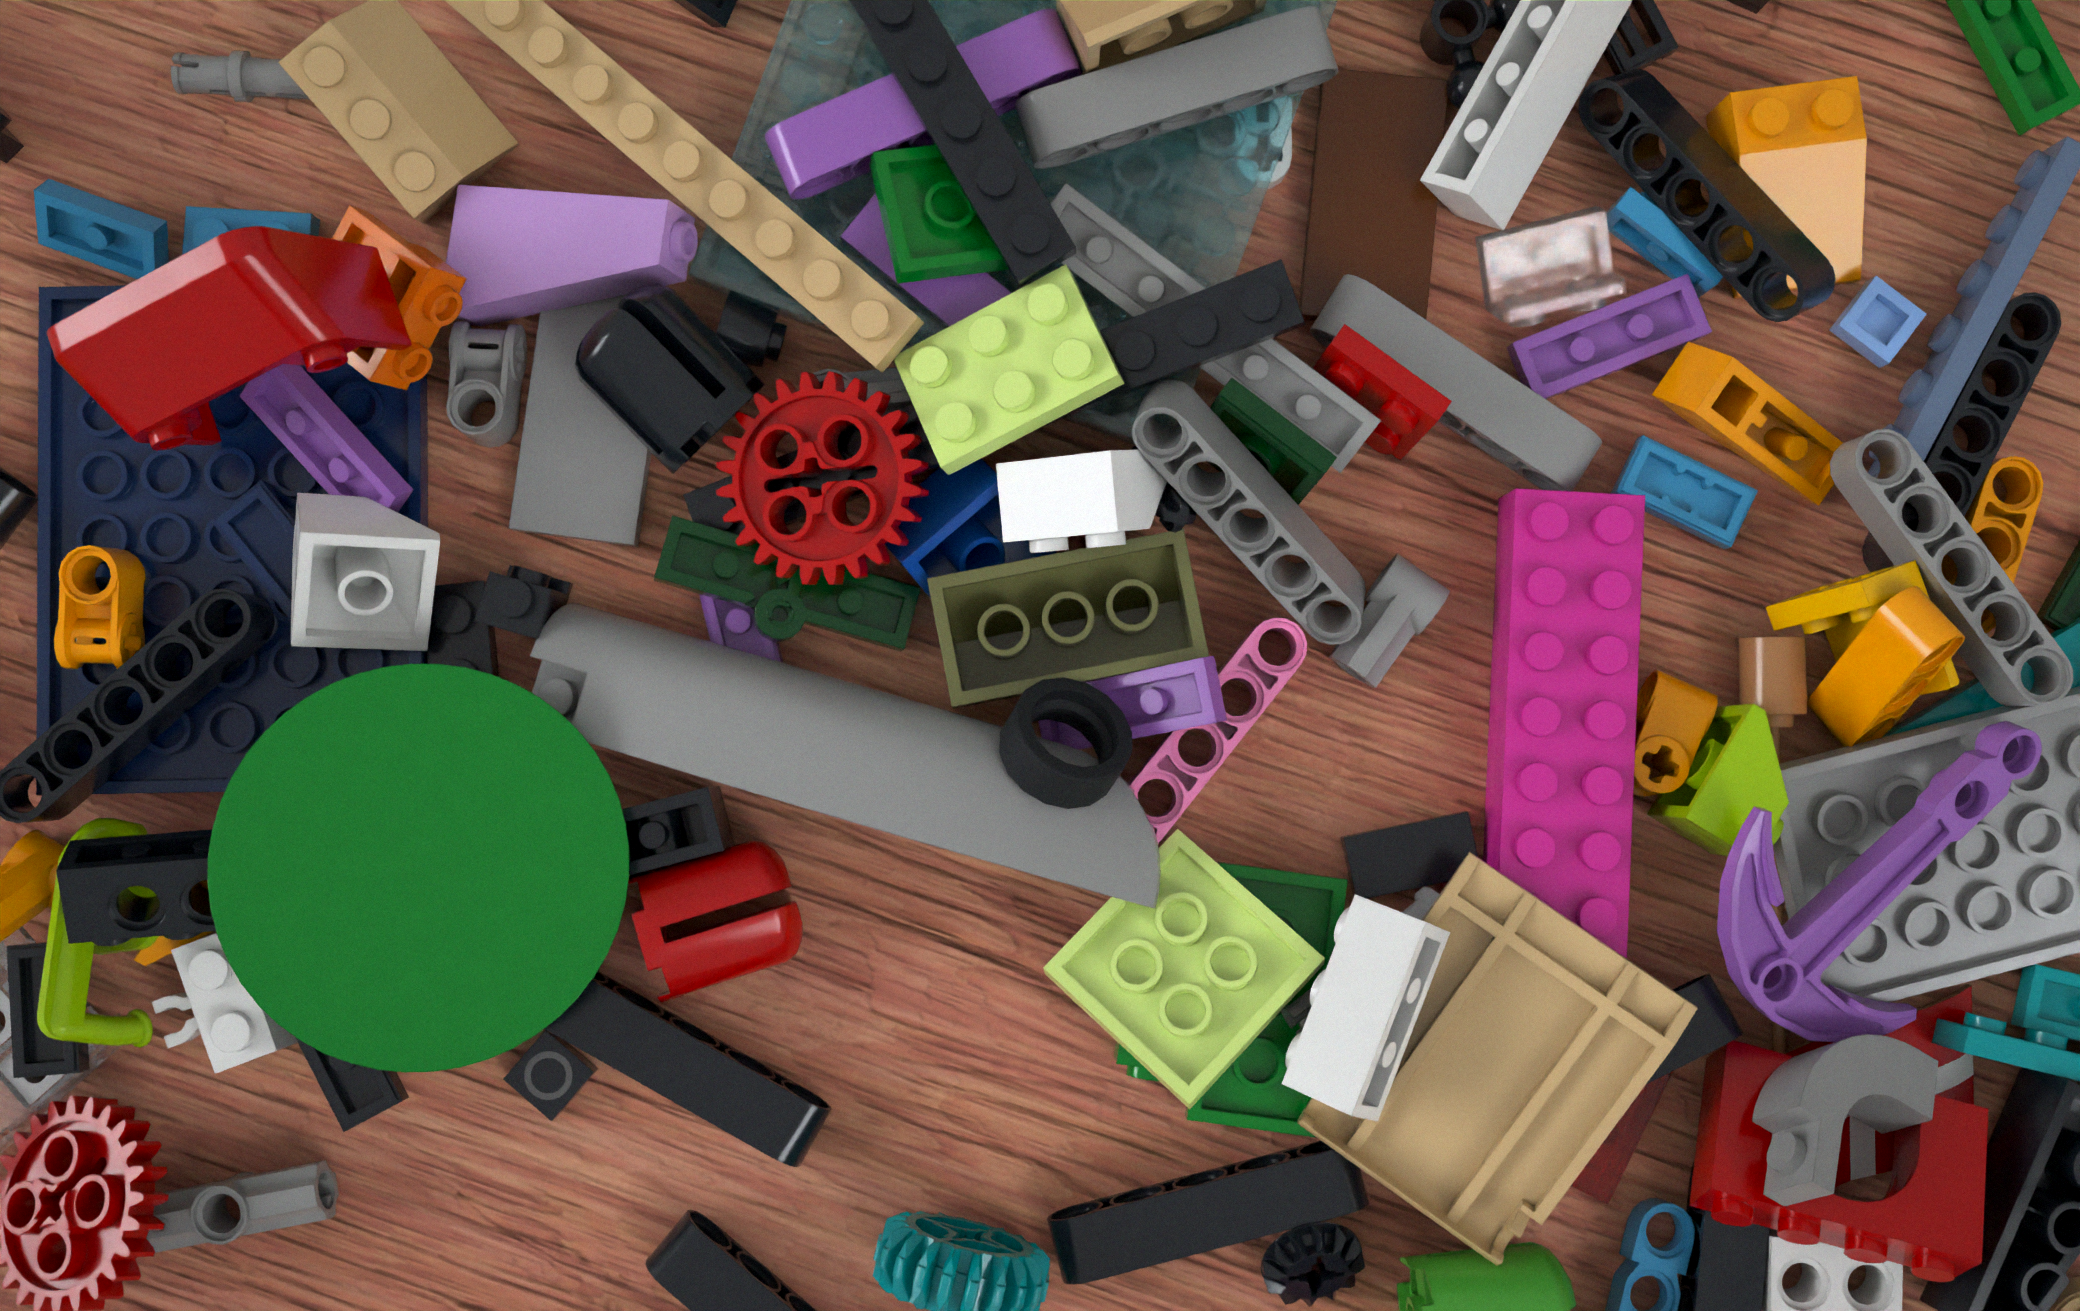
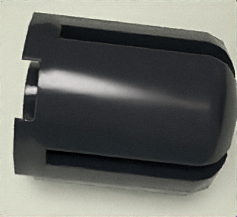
(664, 373)

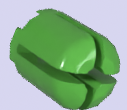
(1467, 1281)

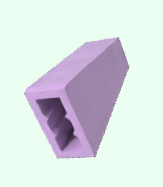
(561, 249)

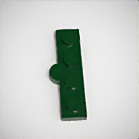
(715, 566)

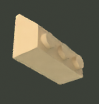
(1124, 30)
(399, 104)

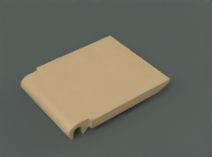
(1512, 1065)

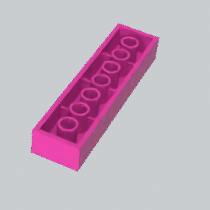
(1566, 702)

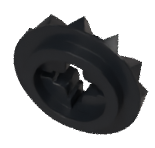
(1291, 1256)

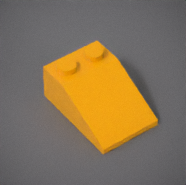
(1808, 157)

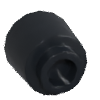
(751, 330)

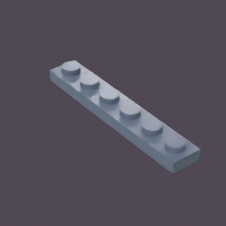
(1985, 294)

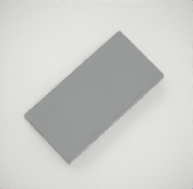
(576, 460)

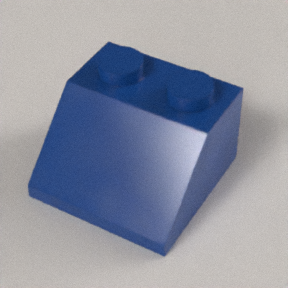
(957, 527)

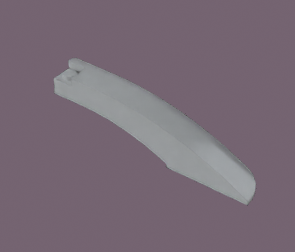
(834, 750)

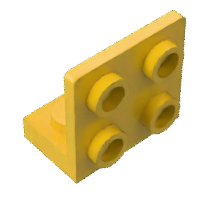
(1846, 608)

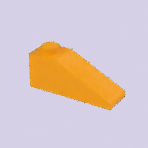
(1750, 419)

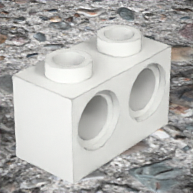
(1825, 1280)

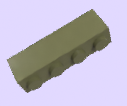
(1067, 617)

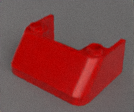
(220, 321)

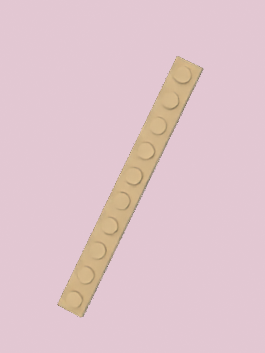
(699, 175)

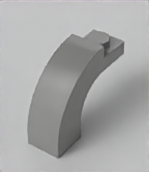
(1812, 1093)

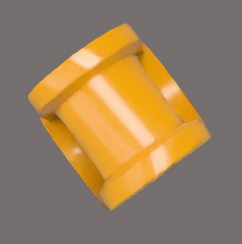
(93, 613)
(1669, 726)

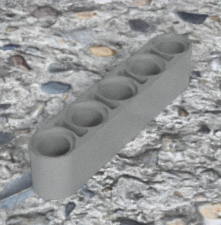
(1176, 87)
(1486, 402)
(1247, 485)
(1979, 578)

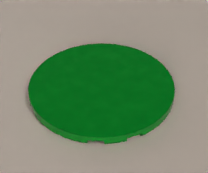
(418, 867)

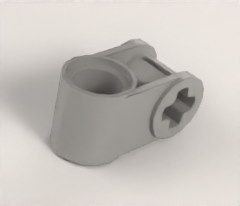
(486, 368)

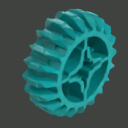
(959, 1265)

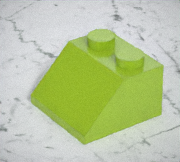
(1727, 778)

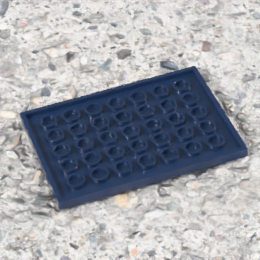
(160, 507)

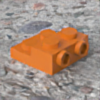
(424, 292)

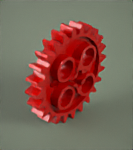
(828, 535)
(78, 1205)

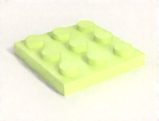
(1185, 978)

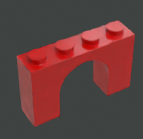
(1925, 1219)

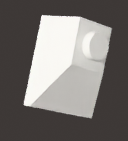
(360, 575)

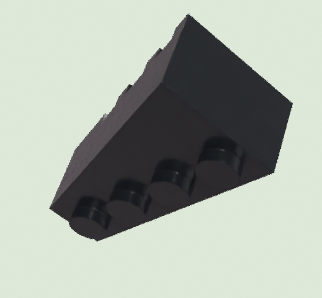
(2028, 1203)

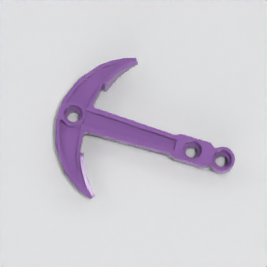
(1783, 965)

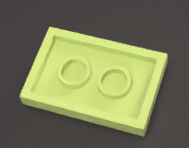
(1007, 370)

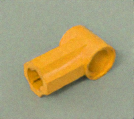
(27, 880)

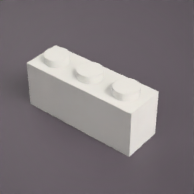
(1364, 1008)

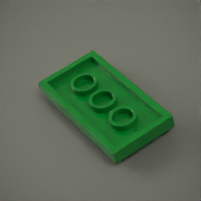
(1252, 1087)

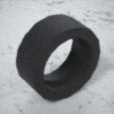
(1048, 776)

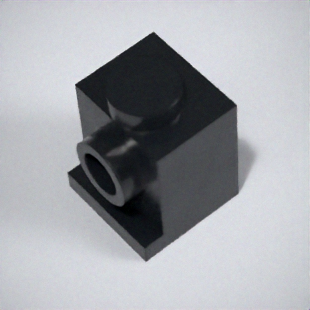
(521, 600)

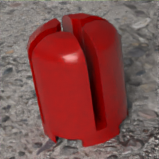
(726, 948)

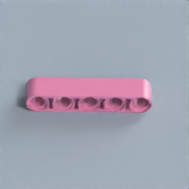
(1263, 683)

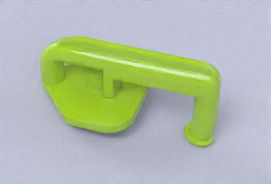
(68, 968)

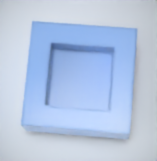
(1877, 322)

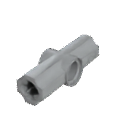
(265, 1203)

